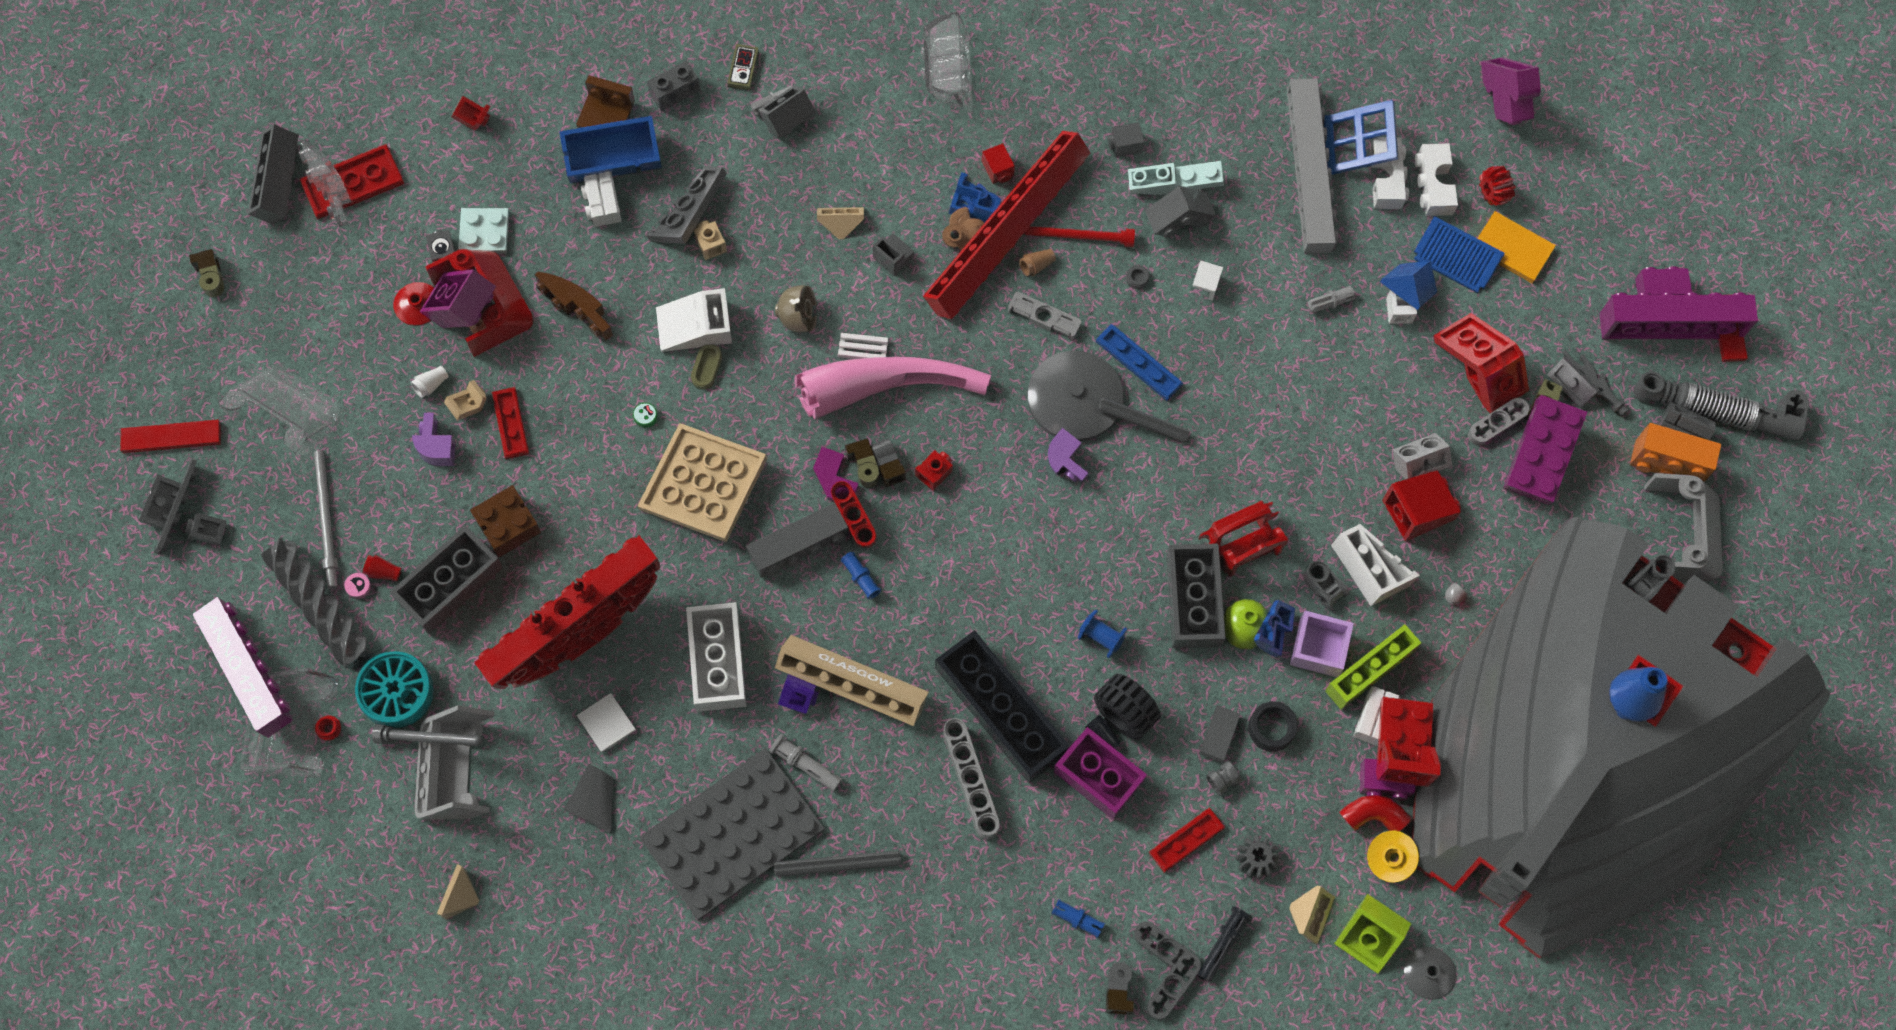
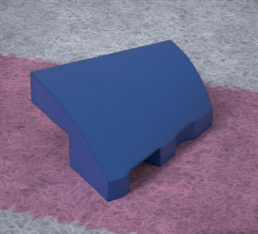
(979, 200)
(1276, 623)

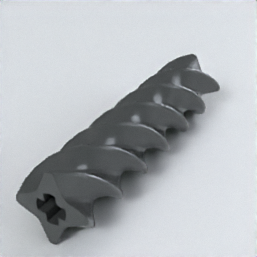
(318, 608)

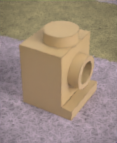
(712, 245)

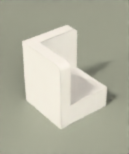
(1207, 278)
(1399, 310)

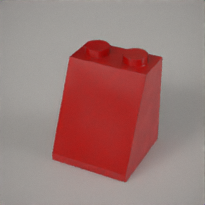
(1421, 504)

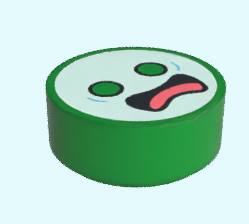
(645, 415)

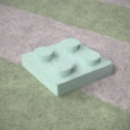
(484, 229)

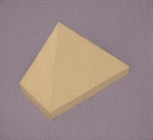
(840, 220)
(459, 894)
(1312, 912)

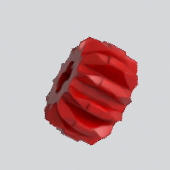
(1497, 185)

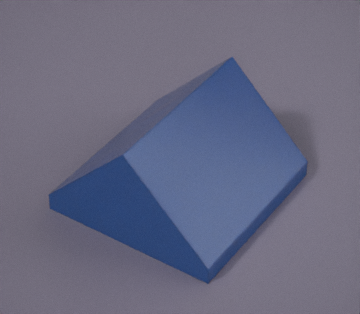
(1412, 282)

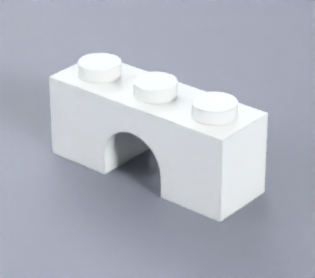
(1390, 191)
(1436, 197)

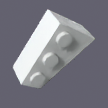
(1371, 565)

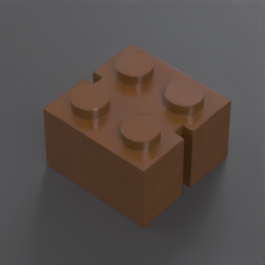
(505, 521)

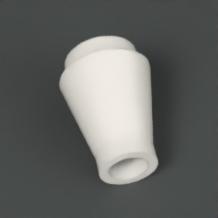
(427, 382)

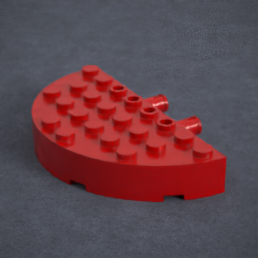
(574, 620)

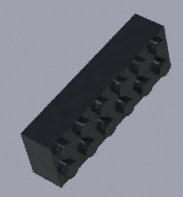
(1001, 706)

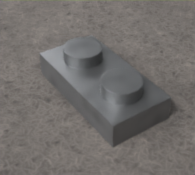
(1574, 382)

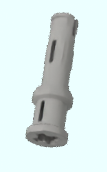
(795, 756)

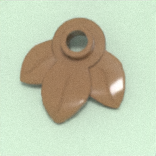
(963, 226)

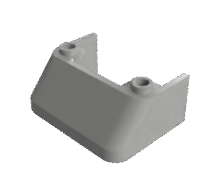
(1705, 556)
(445, 767)

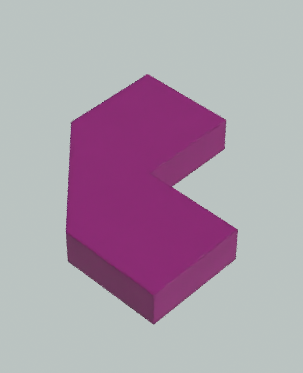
(826, 471)

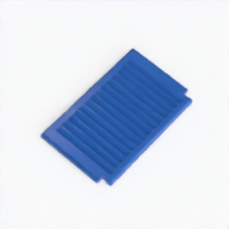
(1458, 255)

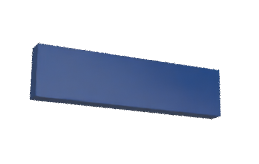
(1139, 362)

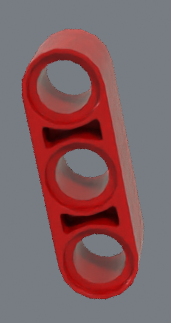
(848, 504)

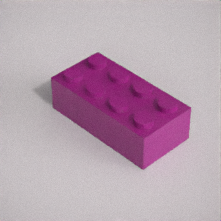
(1545, 449)

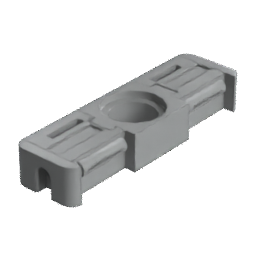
(1031, 308)

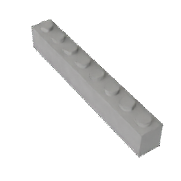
(1311, 166)

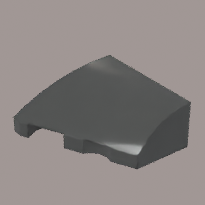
(593, 798)

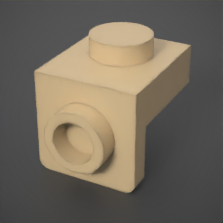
(467, 401)

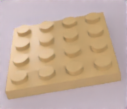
(702, 482)

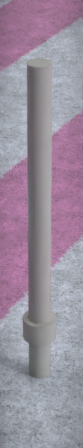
(330, 563)

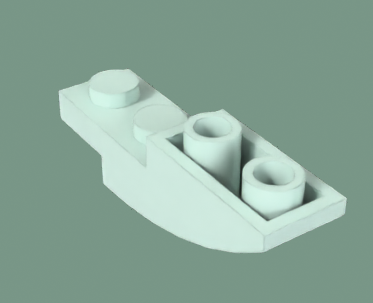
(1167, 177)

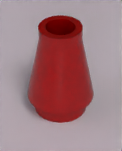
(380, 568)

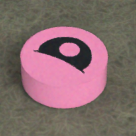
(357, 585)

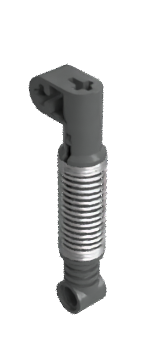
(1735, 410)

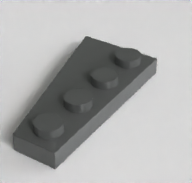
(688, 208)

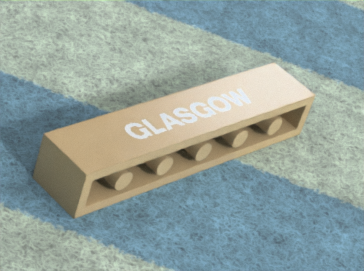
(851, 680)

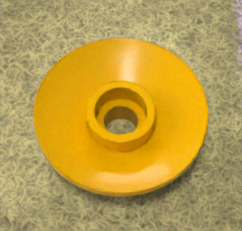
(1383, 847)

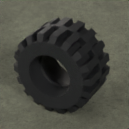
(1127, 706)

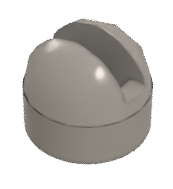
(1455, 594)

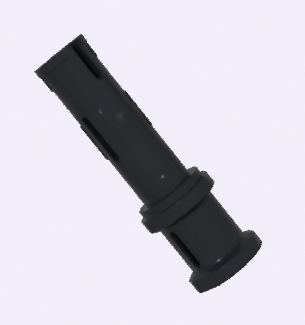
(1229, 934)

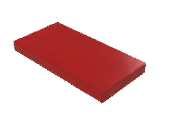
(362, 177)

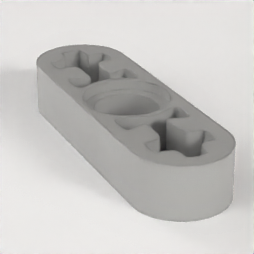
(1502, 412)

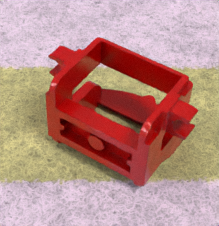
(1251, 545)

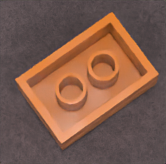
(1674, 452)

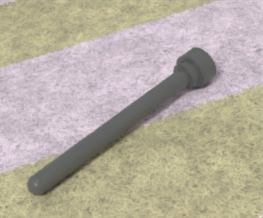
(384, 734)

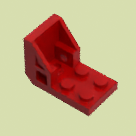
(1491, 360)
(1405, 743)

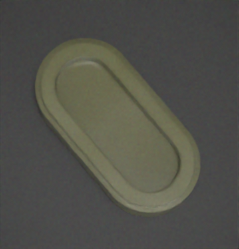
(706, 366)

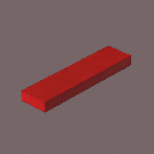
(170, 436)

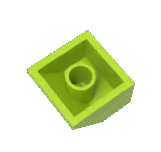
(1373, 933)

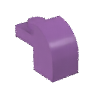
(434, 448)
(1060, 454)

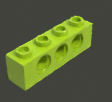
(1373, 666)

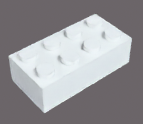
(716, 657)

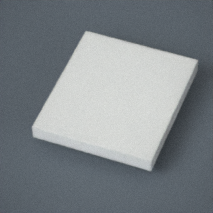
(606, 723)

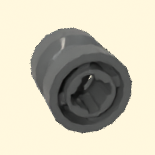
(1223, 778)

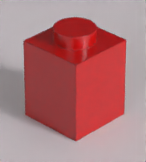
(998, 164)

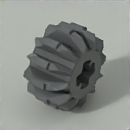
(1266, 855)

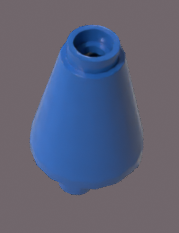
(1638, 693)

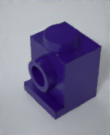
(798, 694)

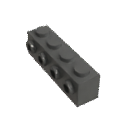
(273, 174)
(798, 540)

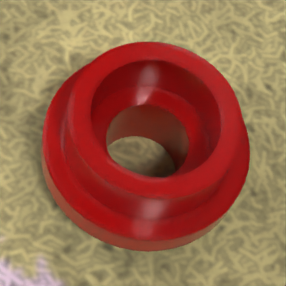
(323, 722)

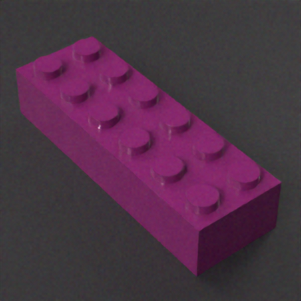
(1677, 316)

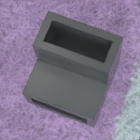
(892, 253)

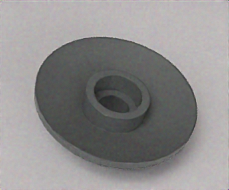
(1417, 974)

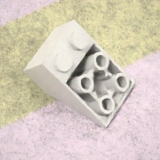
(694, 321)

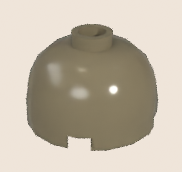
(795, 306)

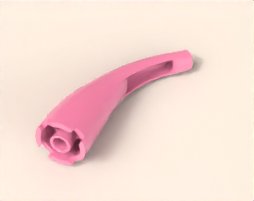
(849, 381)

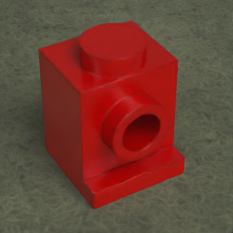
(934, 477)

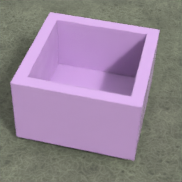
(1321, 644)

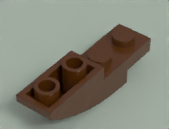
(573, 298)

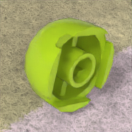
(1243, 622)

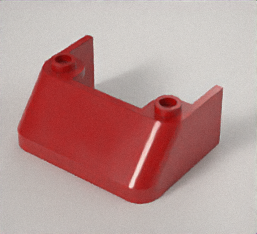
(509, 313)

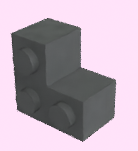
(1180, 208)

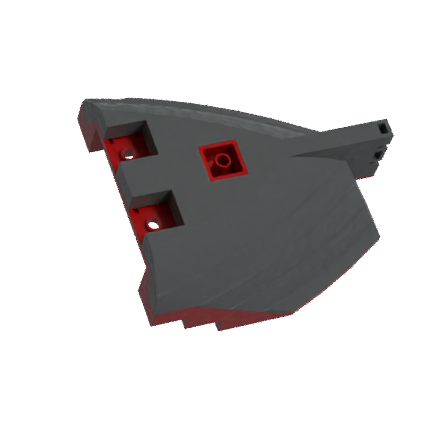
(1562, 790)

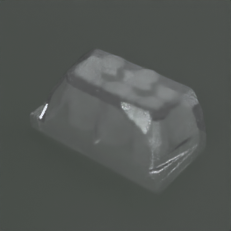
(948, 61)

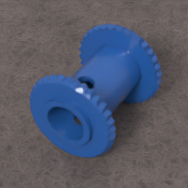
(1102, 633)

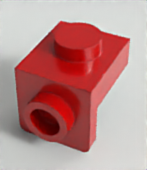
(471, 113)

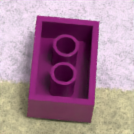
(458, 299)
(1100, 773)

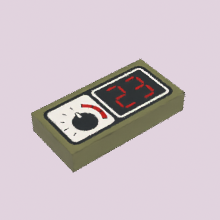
(743, 67)

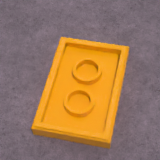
(1523, 249)

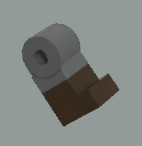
(888, 463)
(1117, 986)

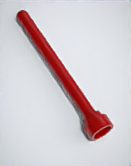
(1125, 237)

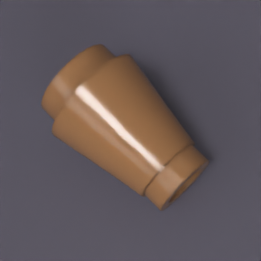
(1035, 262)

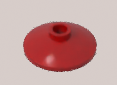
(408, 311)

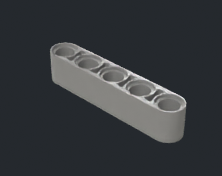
(966, 767)

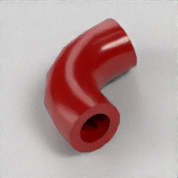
(1375, 808)

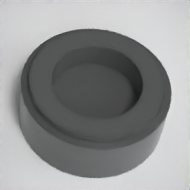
(1137, 277)

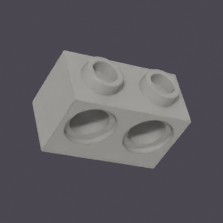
(1422, 456)

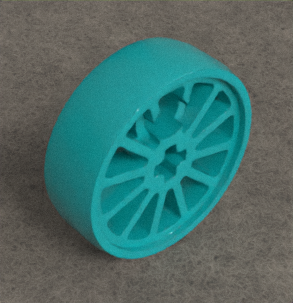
(415, 710)

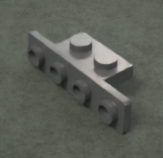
(163, 503)

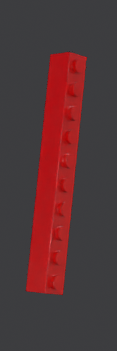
(1006, 224)

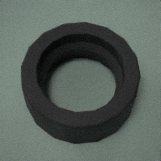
(1288, 715)

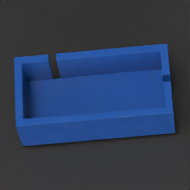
(610, 148)

